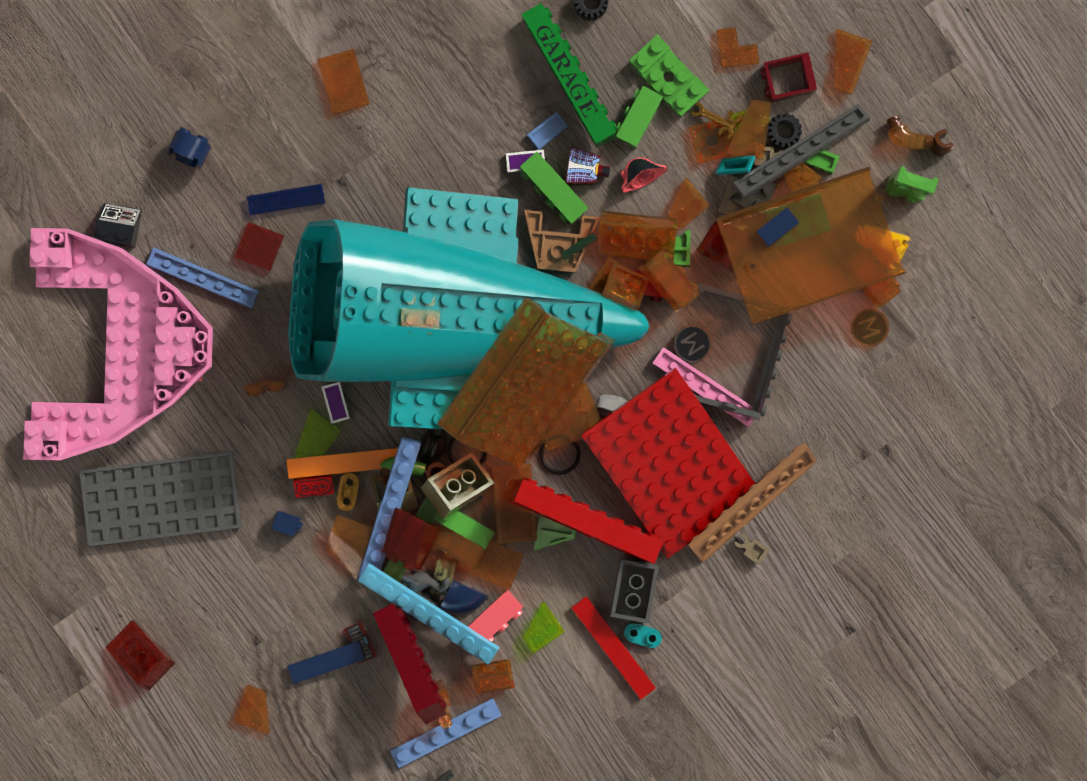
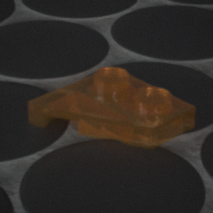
(253, 709)

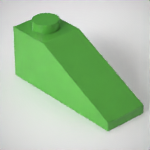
(467, 527)

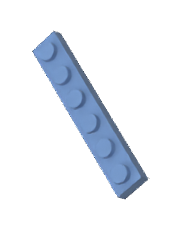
(438, 737)

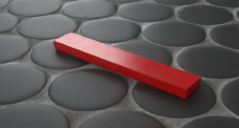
(613, 647)

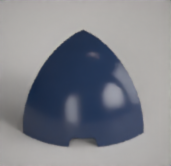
(462, 599)

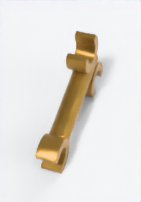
(729, 125)

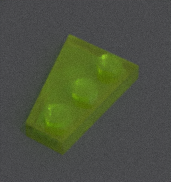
(316, 436)

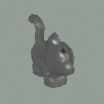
(419, 580)

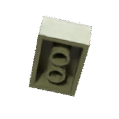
(457, 485)

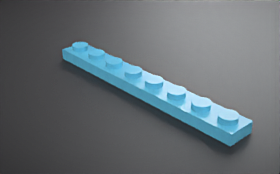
(428, 614)

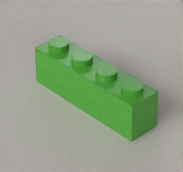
(553, 187)

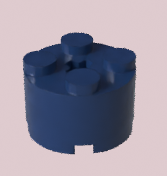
(189, 148)

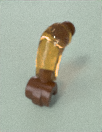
(903, 137)

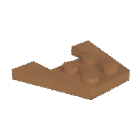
(549, 245)

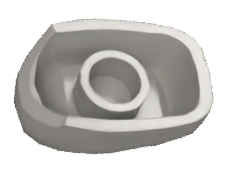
(608, 403)

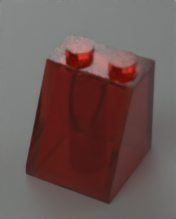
(409, 539)

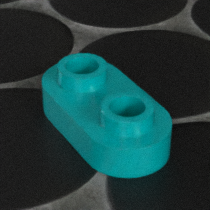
(643, 634)

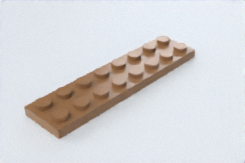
(753, 502)

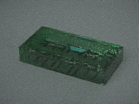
(585, 242)

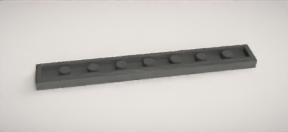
(800, 151)

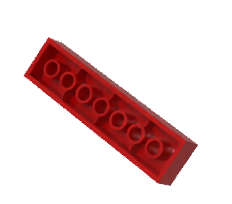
(585, 521)

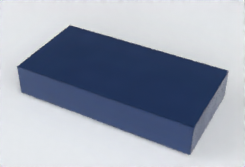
(777, 227)

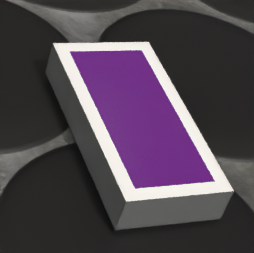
(515, 160)
(335, 402)

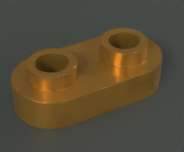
(348, 491)

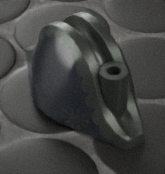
(432, 446)

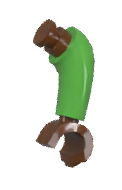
(419, 469)

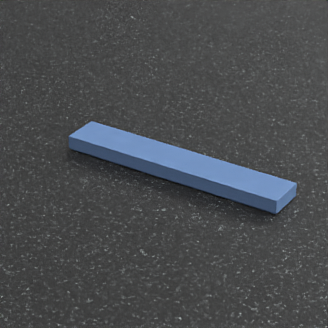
(202, 278)

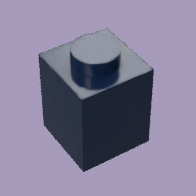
(287, 523)

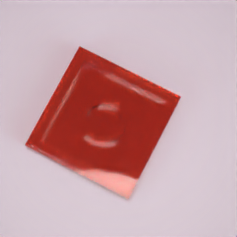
(259, 246)

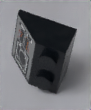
(118, 225)

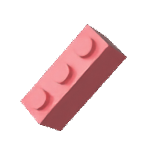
(497, 616)

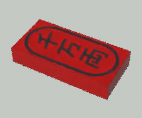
(313, 486)

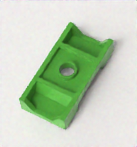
(654, 62)
(910, 185)

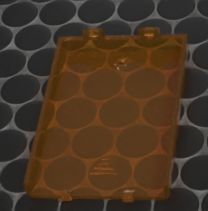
(830, 253)

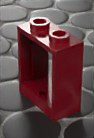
(807, 71)

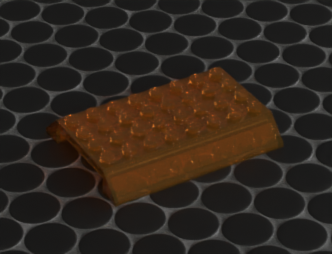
(524, 384)

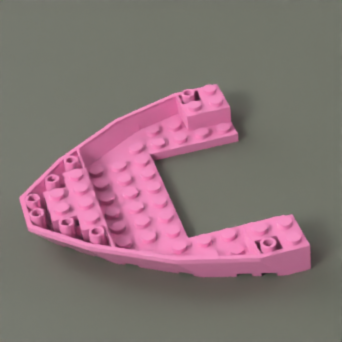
(152, 345)

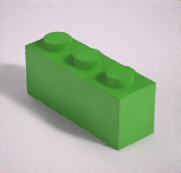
(638, 116)

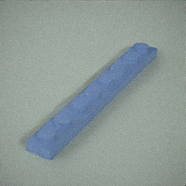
(392, 498)

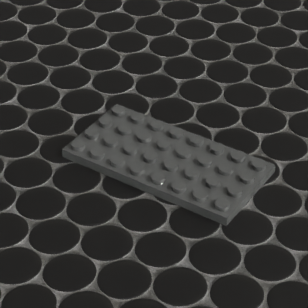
(160, 498)

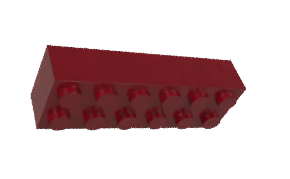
(411, 663)

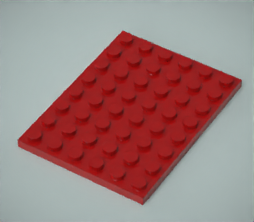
(669, 461)

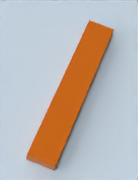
(338, 463)

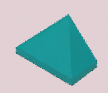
(735, 165)

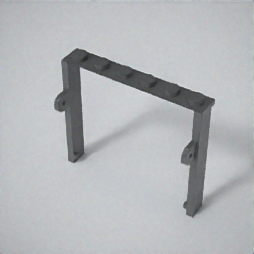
(769, 371)

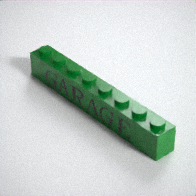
(569, 75)

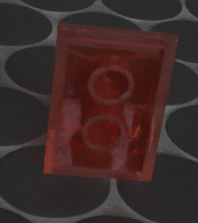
(140, 655)

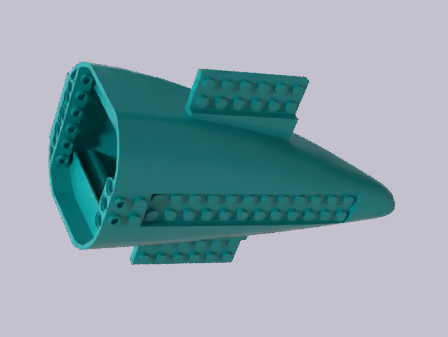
(451, 247)

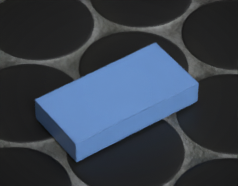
(547, 131)

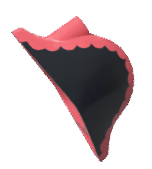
(640, 173)

